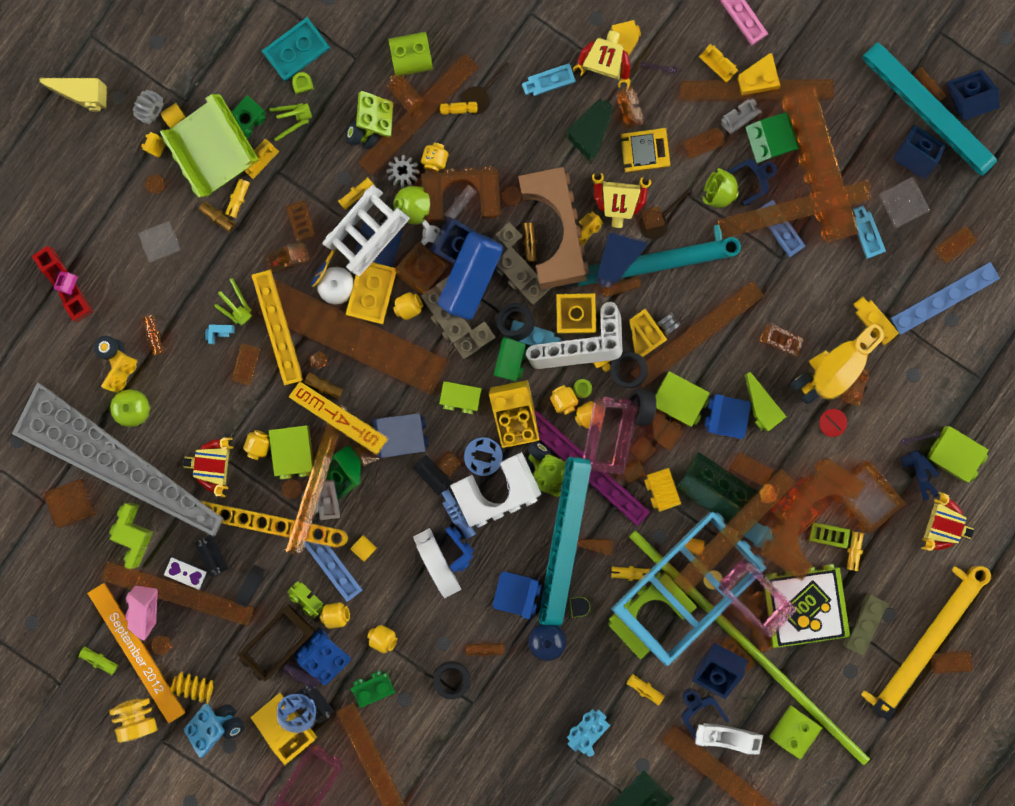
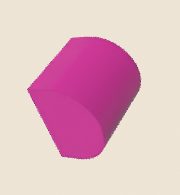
(65, 282)

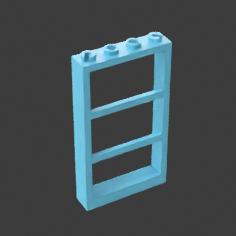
(664, 656)

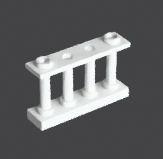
(378, 241)

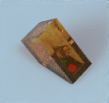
(287, 257)

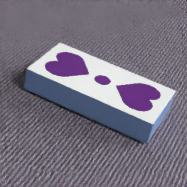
(185, 573)

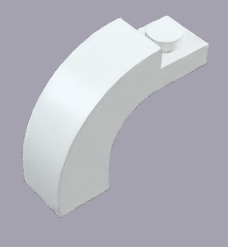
(436, 563)
(729, 737)

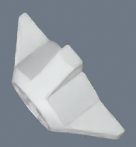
(428, 233)

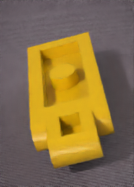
(870, 314)

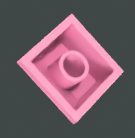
(142, 610)

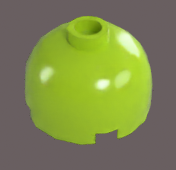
(720, 189)
(413, 203)
(130, 408)

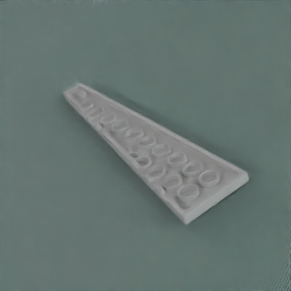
(79, 441)

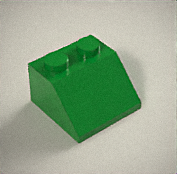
(772, 137)
(510, 359)

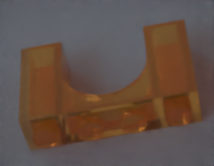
(484, 180)

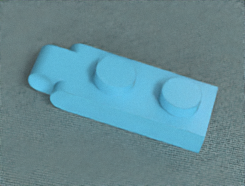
(549, 80)
(868, 232)
(538, 335)

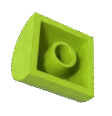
(410, 54)
(795, 732)

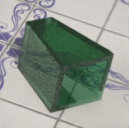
(590, 129)

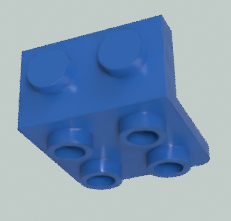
(727, 416)
(462, 562)
(516, 594)
(321, 657)

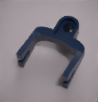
(760, 173)
(921, 465)
(696, 704)

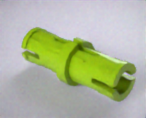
(98, 660)

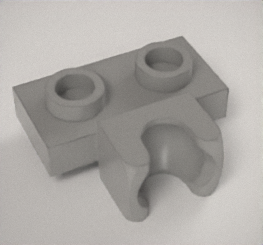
(328, 501)

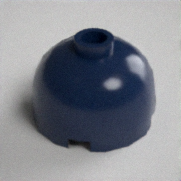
(547, 642)

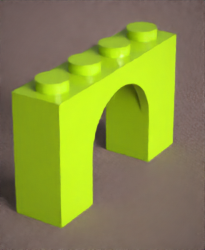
(644, 595)

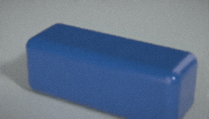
(470, 275)

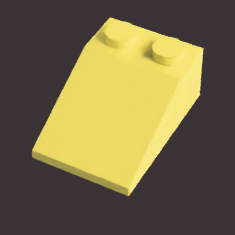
(84, 91)

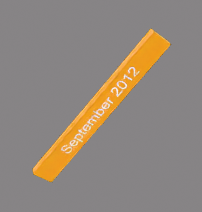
(136, 653)

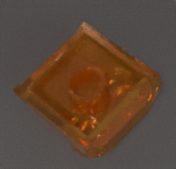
(420, 268)
(69, 503)

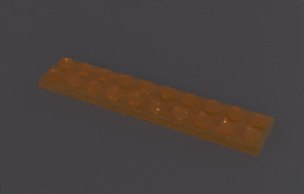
(360, 339)

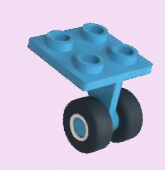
(208, 727)

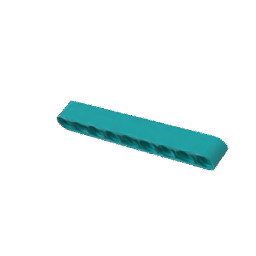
(929, 109)
(564, 541)

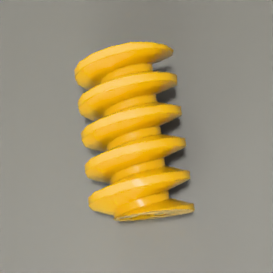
(192, 687)

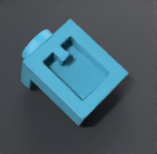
(222, 330)

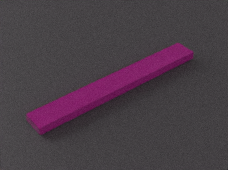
(599, 480)

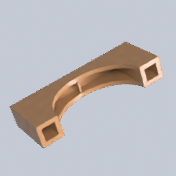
(567, 263)

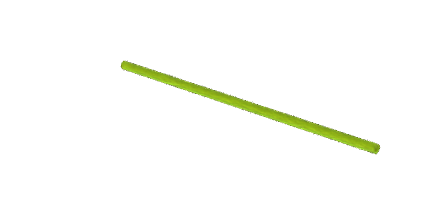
(757, 655)

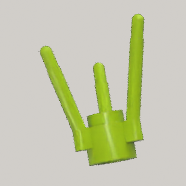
(301, 112)
(241, 315)

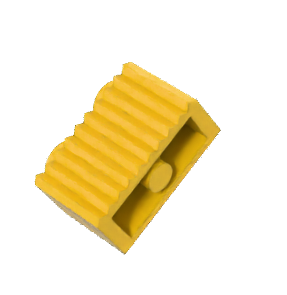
(662, 489)

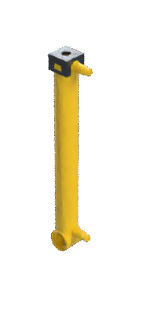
(930, 641)

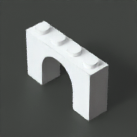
(478, 509)

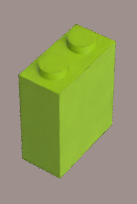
(681, 399)
(291, 451)
(957, 454)

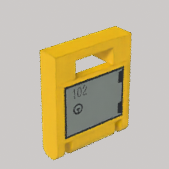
(642, 150)

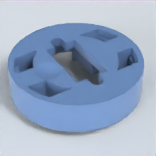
(485, 447)
(292, 703)

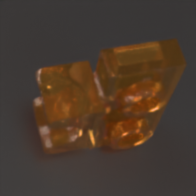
(750, 602)

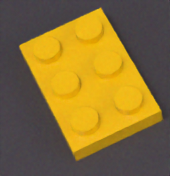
(371, 293)

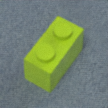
(460, 396)

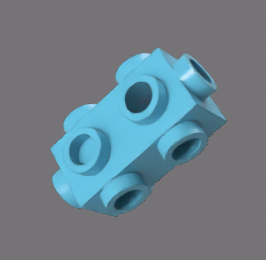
(588, 732)

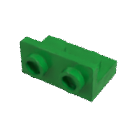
(372, 689)

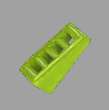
(844, 544)

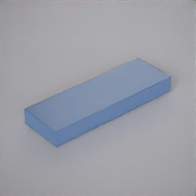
(786, 235)

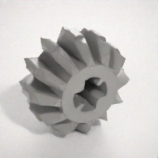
(148, 106)
(404, 177)

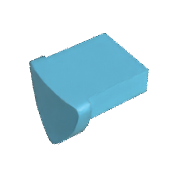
(758, 534)

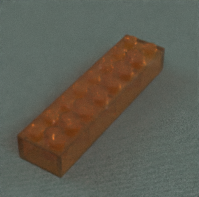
(818, 159)

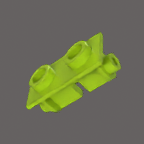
(299, 596)

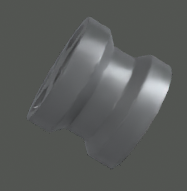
(668, 324)

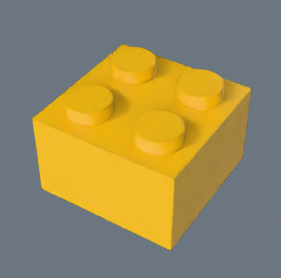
(576, 313)

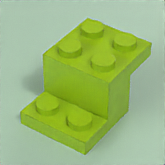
(130, 535)

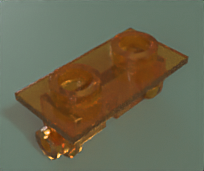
(405, 93)
(631, 115)
(704, 142)
(854, 393)

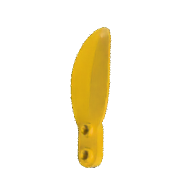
(846, 363)

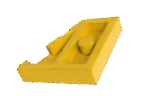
(759, 77)
(645, 333)

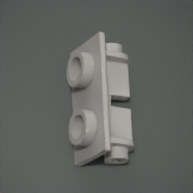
(734, 120)

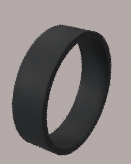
(250, 586)

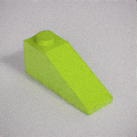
(764, 408)

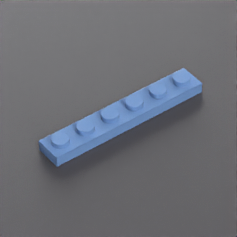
(944, 298)

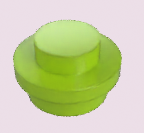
(582, 388)

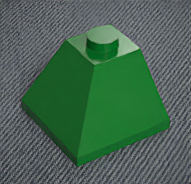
(344, 470)

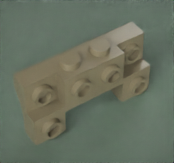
(515, 268)
(456, 328)

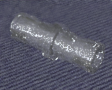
(460, 202)

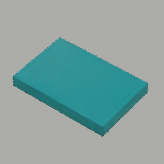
(296, 49)

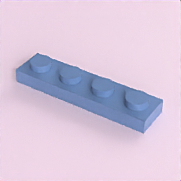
(334, 568)

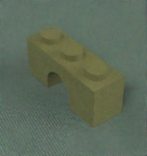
(866, 625)

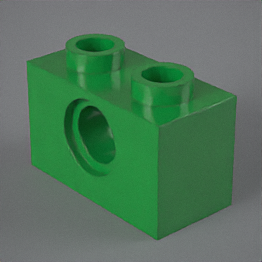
(252, 109)

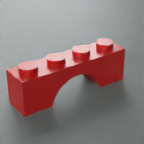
(50, 266)

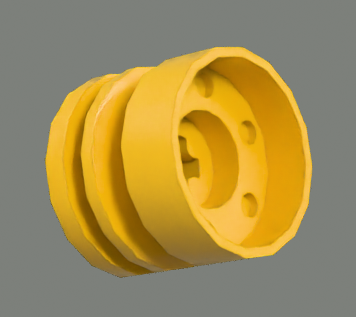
(133, 719)

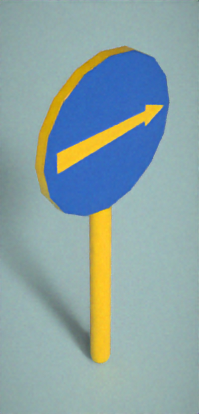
(322, 269)

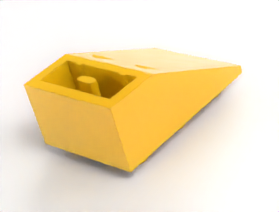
(514, 413)
(282, 742)

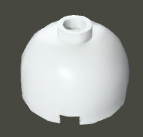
(335, 285)

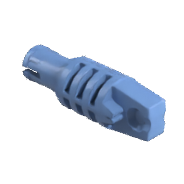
(456, 514)

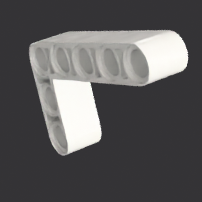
(582, 346)

